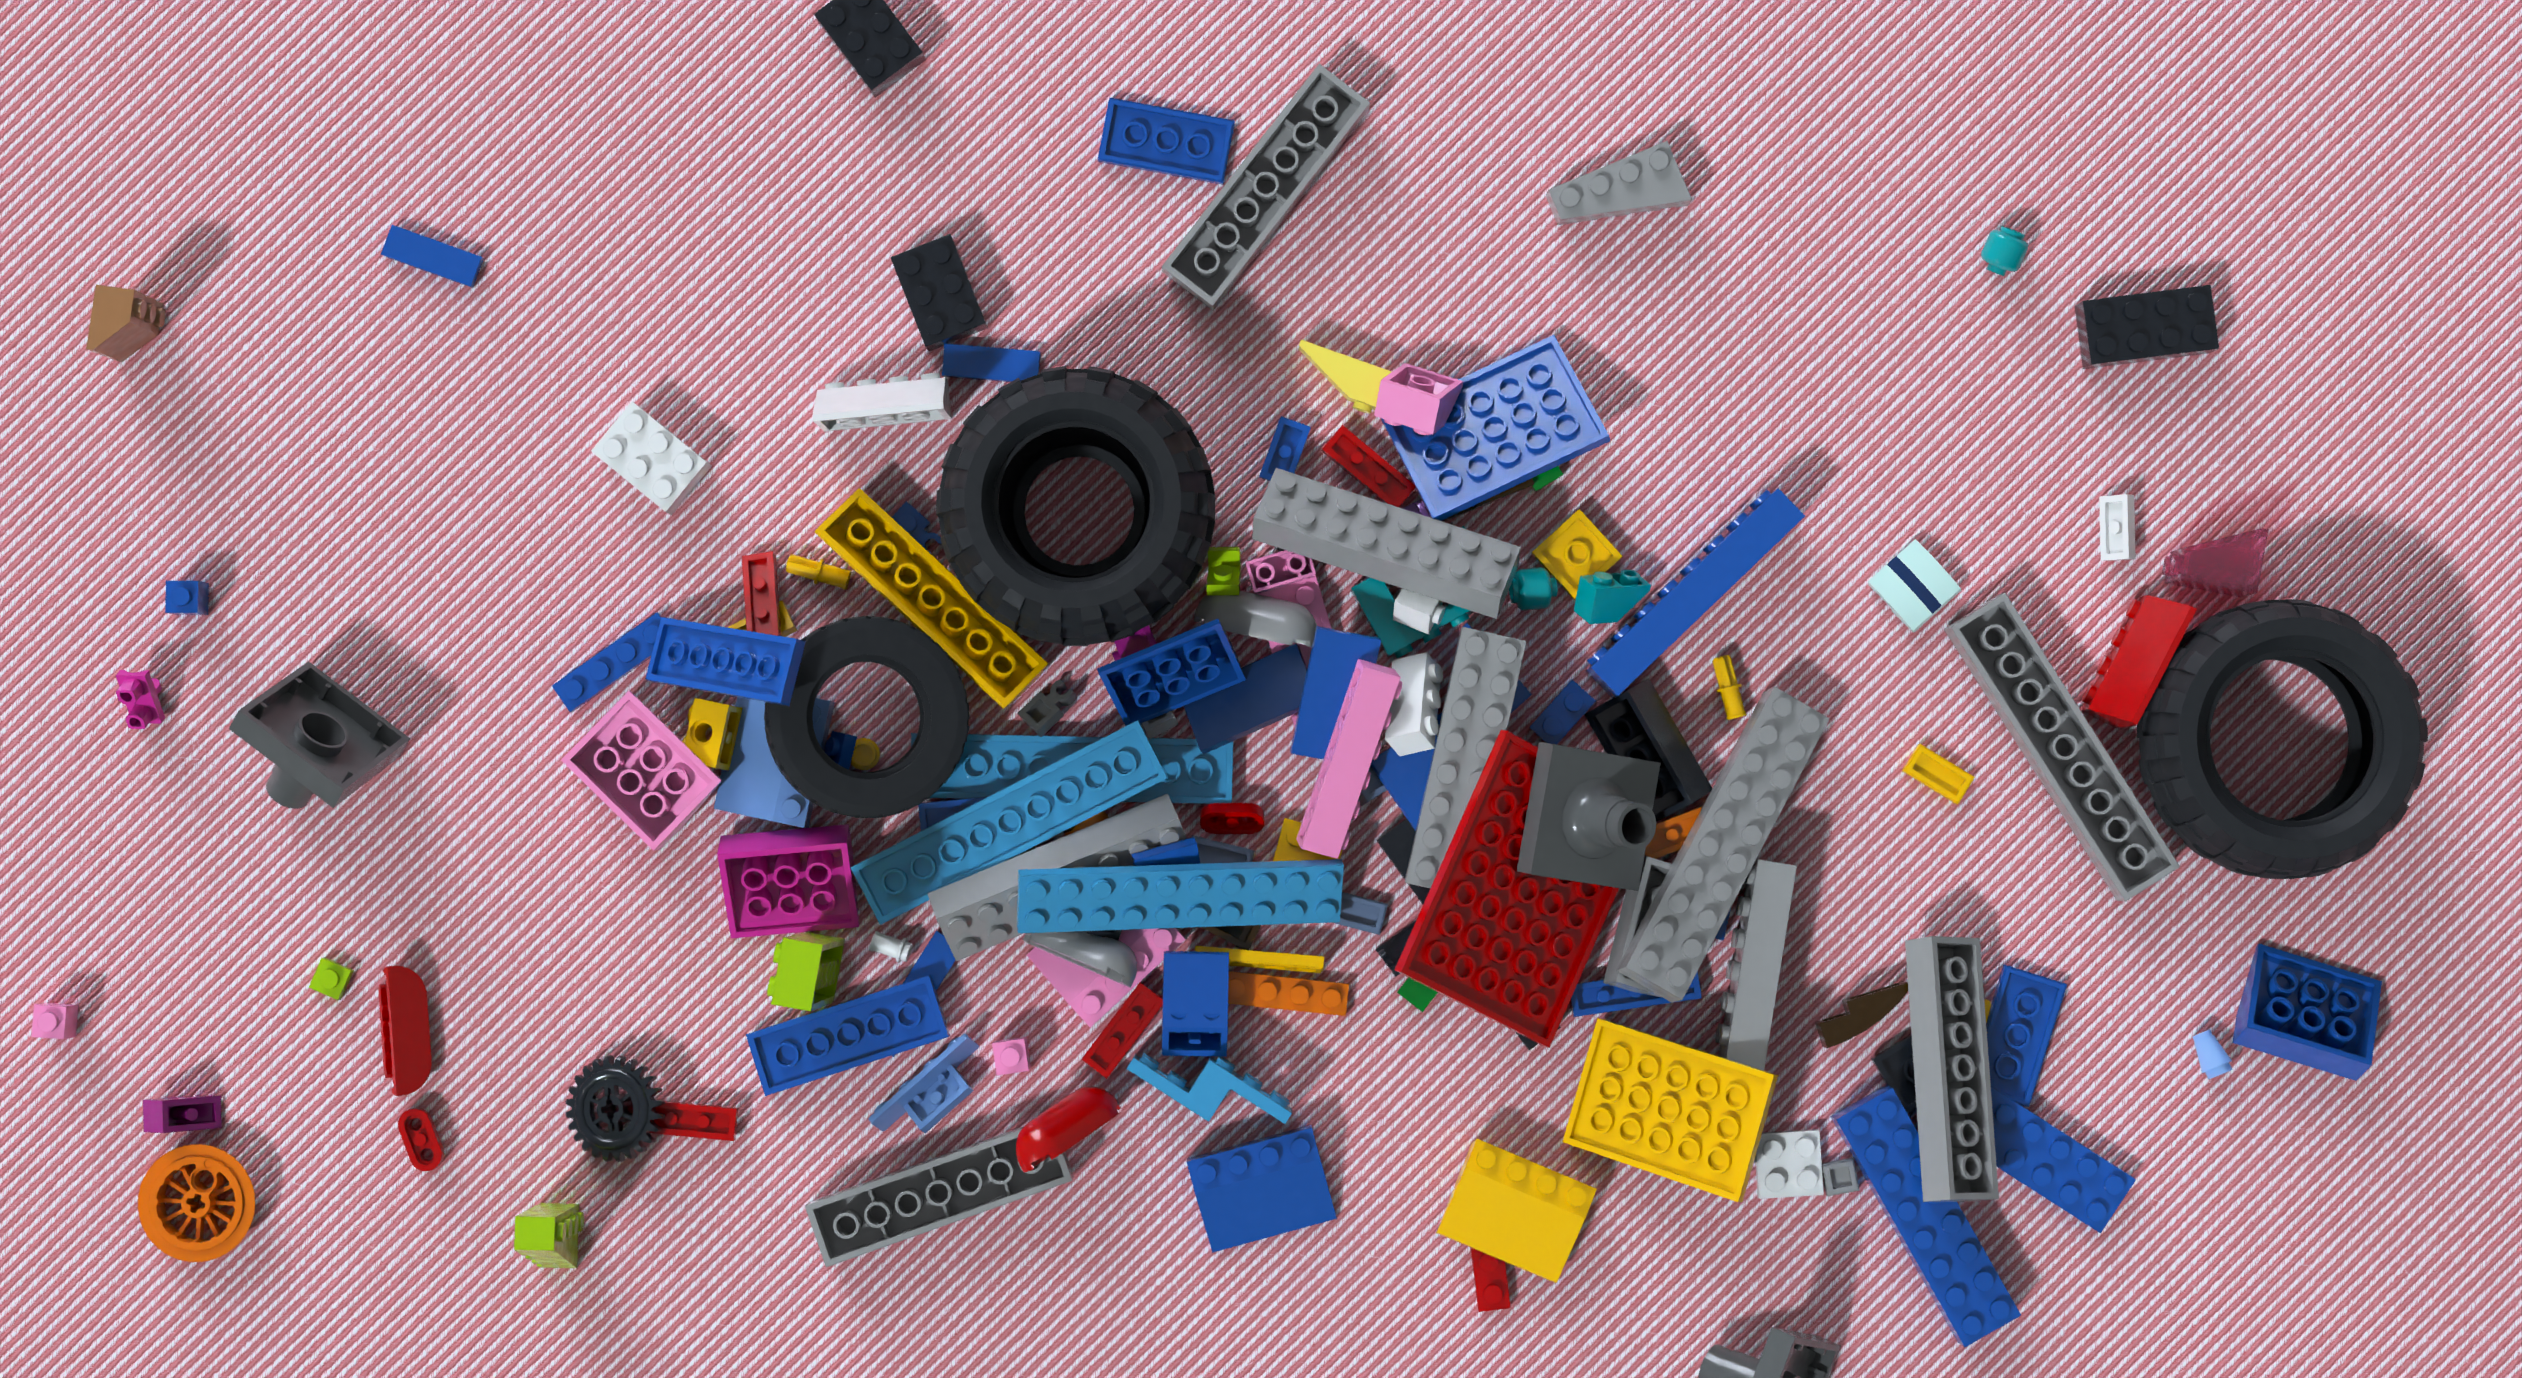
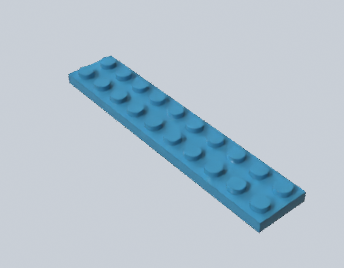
(1002, 760)
(1010, 821)
(1179, 896)

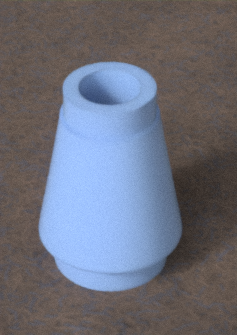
(2211, 1055)

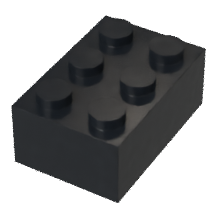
(871, 41)
(939, 292)

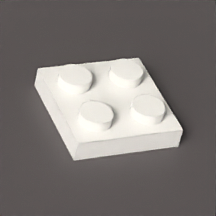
(1789, 1164)

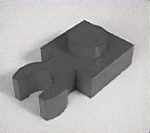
(1044, 710)

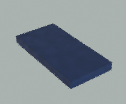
(1266, 696)

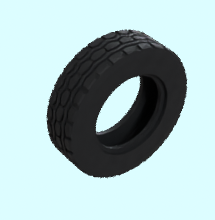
(940, 732)

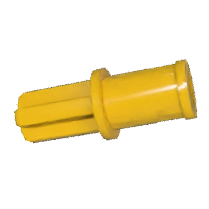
(818, 571)
(1728, 687)

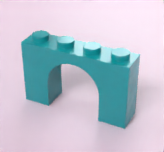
(1395, 637)

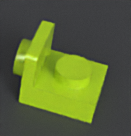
(1224, 571)

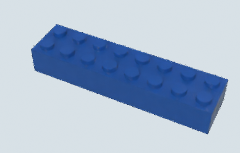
(1690, 597)
(1931, 1232)

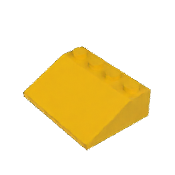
(1516, 1210)

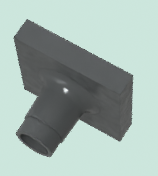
(317, 738)
(1589, 817)
(1784, 1356)

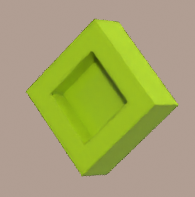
(331, 978)

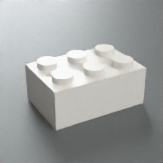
(651, 458)

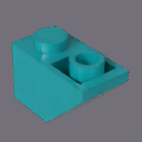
(1609, 596)

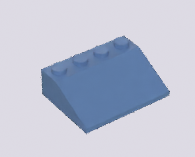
(754, 781)

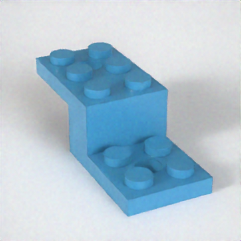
(1210, 1087)

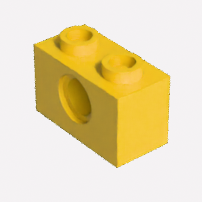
(724, 723)

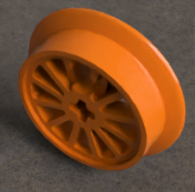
(153, 1199)

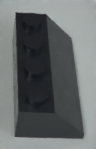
(1642, 728)

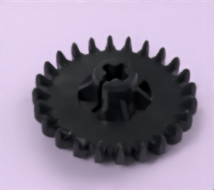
(635, 1106)

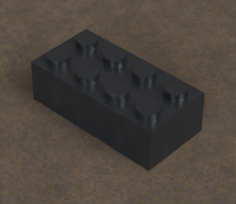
(2146, 327)

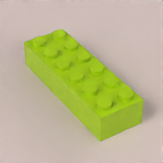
(806, 971)

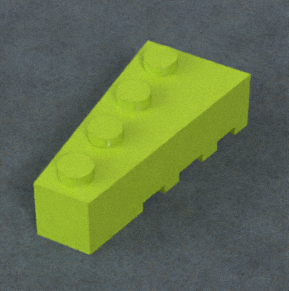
(549, 1234)

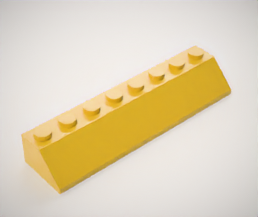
(931, 598)

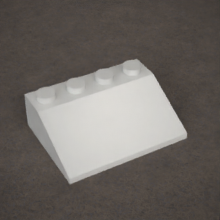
(883, 403)

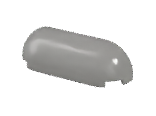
(1259, 617)
(1096, 953)

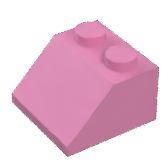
(1417, 398)

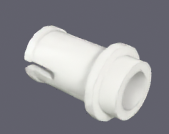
(891, 946)

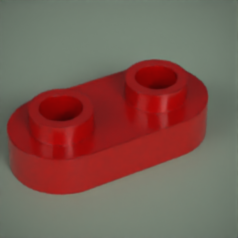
(1232, 818)
(418, 1140)

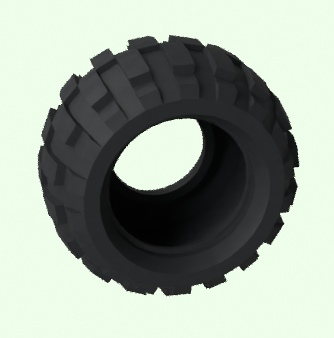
(1060, 418)

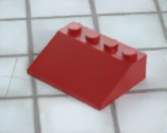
(2137, 660)

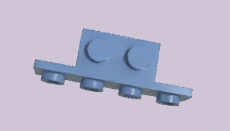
(932, 1091)

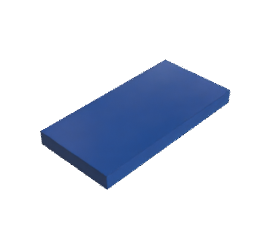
(1166, 141)
(1325, 686)
(2021, 1030)

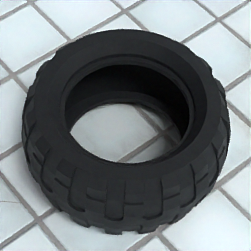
(2380, 718)

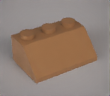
(122, 322)

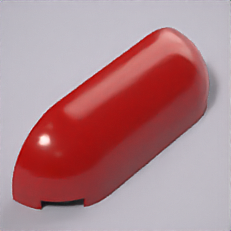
(404, 1029)
(1064, 1125)

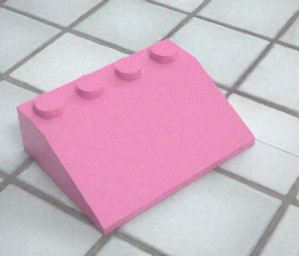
(642, 771)
(1094, 994)

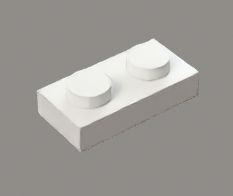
(2117, 527)

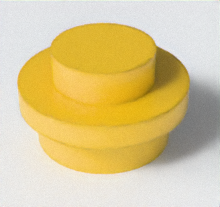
(865, 754)

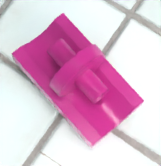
(141, 698)

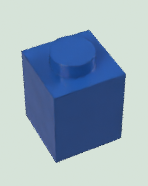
(187, 598)

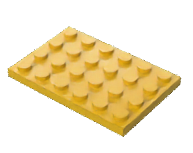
(1670, 1109)

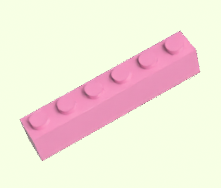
(1348, 759)

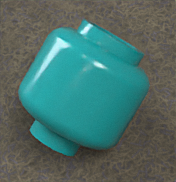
(2004, 250)
(1532, 589)

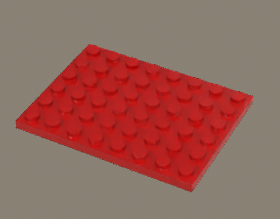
(1500, 935)

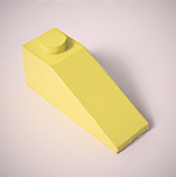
(1351, 377)

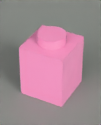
(54, 1020)
(1011, 1056)

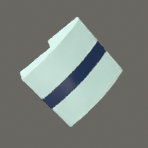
(1914, 585)

